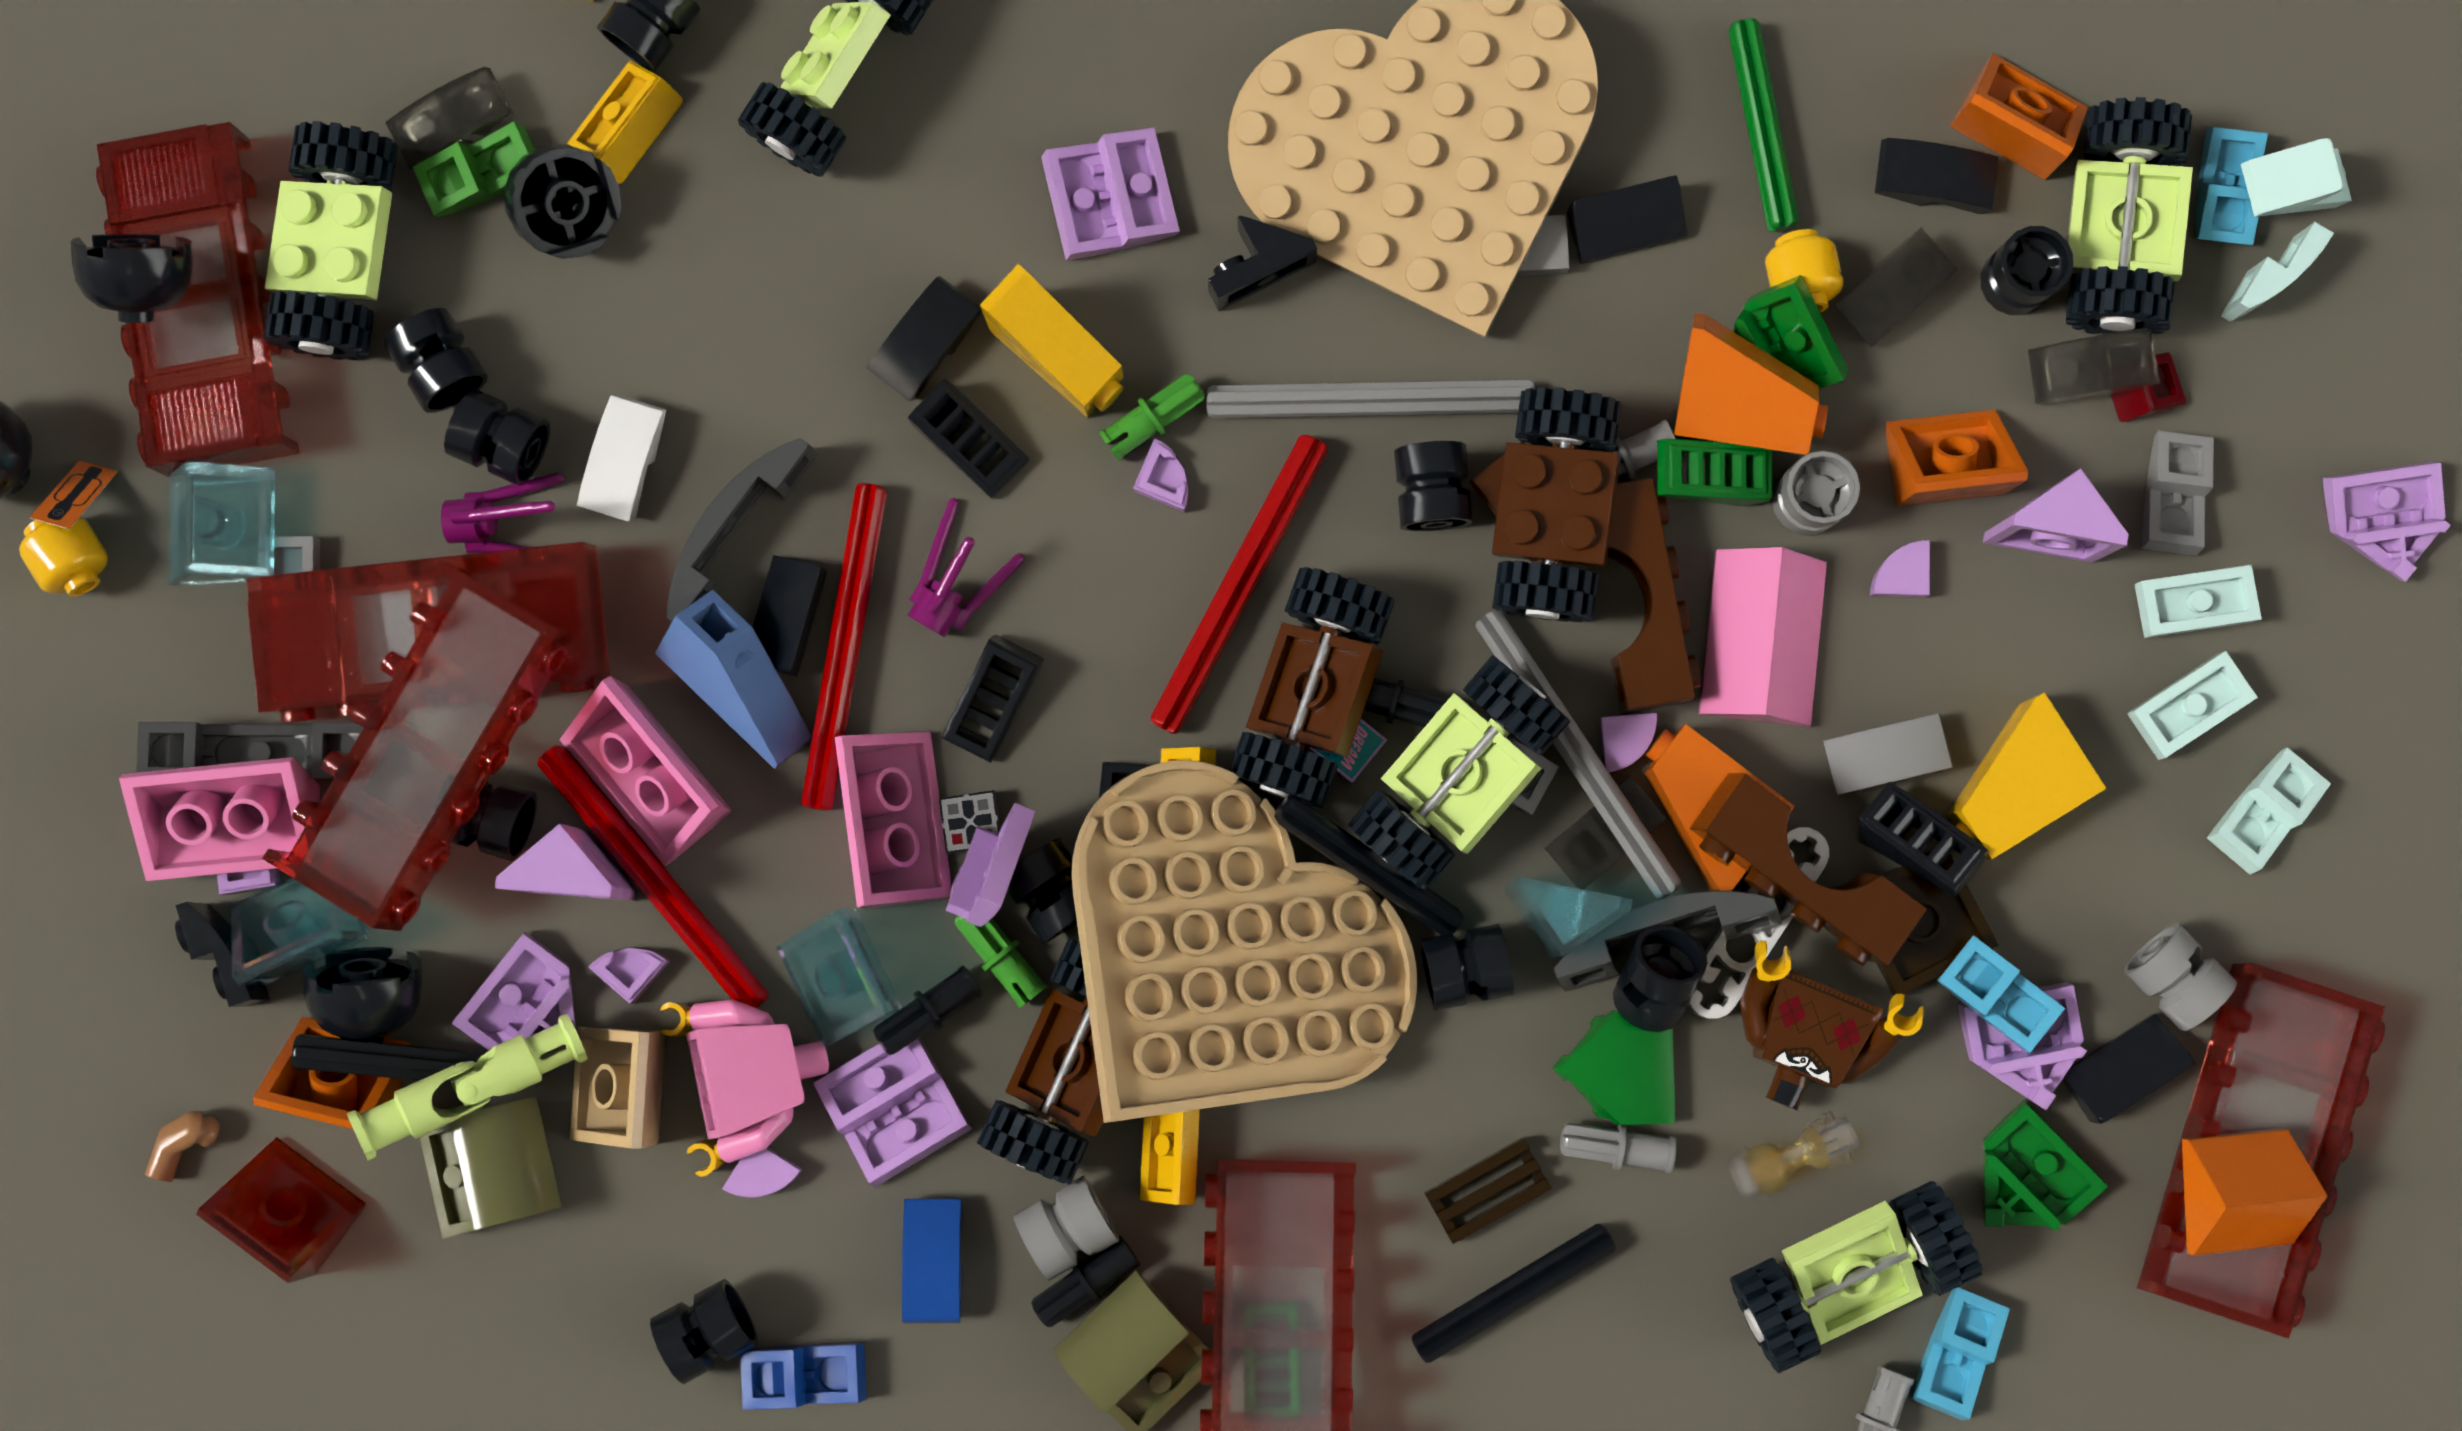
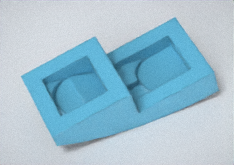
(2222, 194)
(2000, 994)
(1958, 1352)

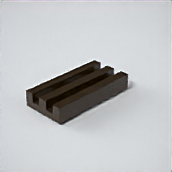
(1498, 1210)

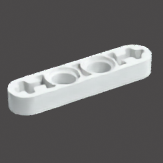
(1717, 948)

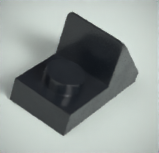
(1273, 258)

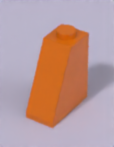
(1744, 394)
(1684, 778)

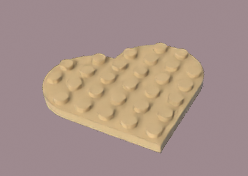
(1421, 149)
(1221, 957)

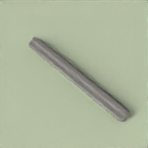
(1365, 399)
(1585, 763)

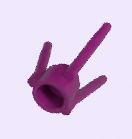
(476, 517)
(935, 602)

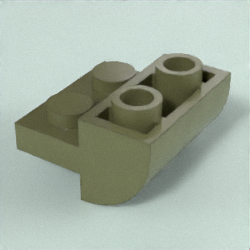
(490, 1168)
(1133, 1355)

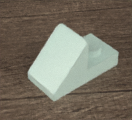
(2297, 179)

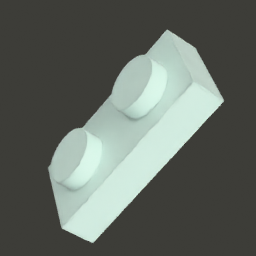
(2198, 601)
(2192, 705)

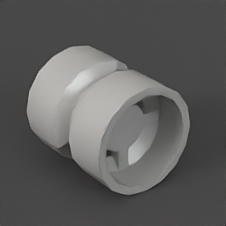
(1815, 493)
(2183, 980)
(1070, 1225)

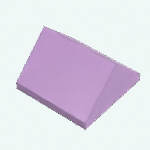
(2063, 522)
(567, 865)

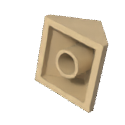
(618, 1087)

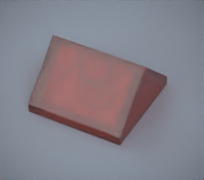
(283, 1212)

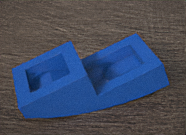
(932, 1261)
(803, 1375)

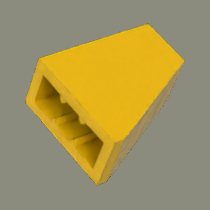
(1052, 342)
(2025, 779)

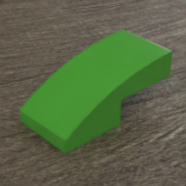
(473, 173)

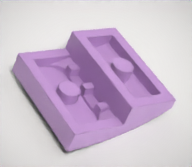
(1110, 194)
(892, 1109)

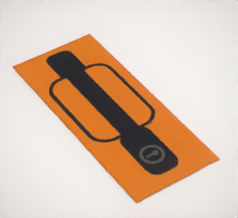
(73, 494)

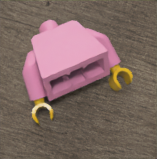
(743, 1075)

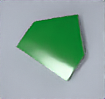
(1792, 331)
(1623, 1071)
(2033, 1174)

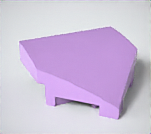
(2388, 513)
(989, 868)
(519, 996)
(2034, 1073)

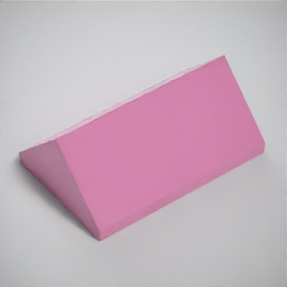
(1763, 636)
(643, 771)
(215, 816)
(893, 818)

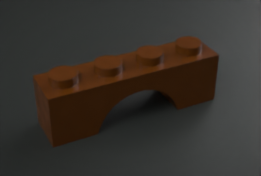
(1656, 665)
(1750, 828)

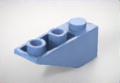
(734, 676)

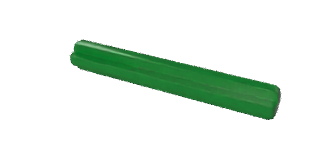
(1763, 125)

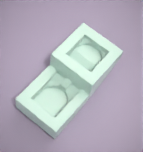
(2272, 277)
(2268, 810)

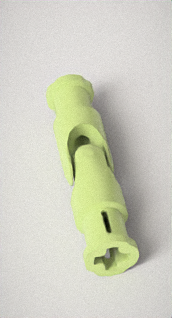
(498, 1072)

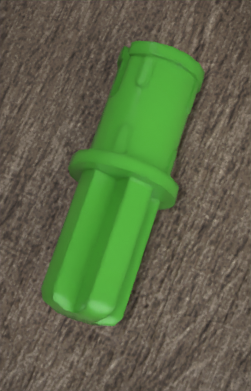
(1154, 415)
(1003, 959)

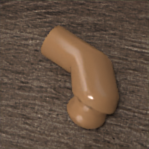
(176, 1138)

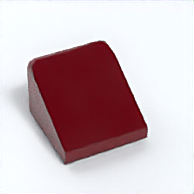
(2154, 398)

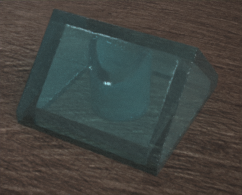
(220, 523)
(1563, 914)
(285, 930)
(839, 976)

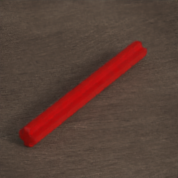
(1239, 584)
(844, 645)
(651, 877)

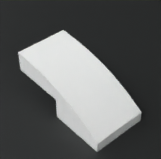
(620, 457)

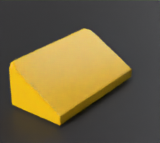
(627, 119)

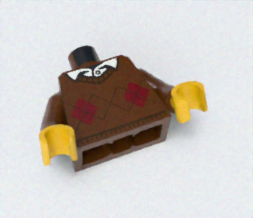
(1814, 1029)

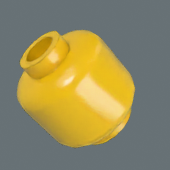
(1810, 256)
(63, 557)

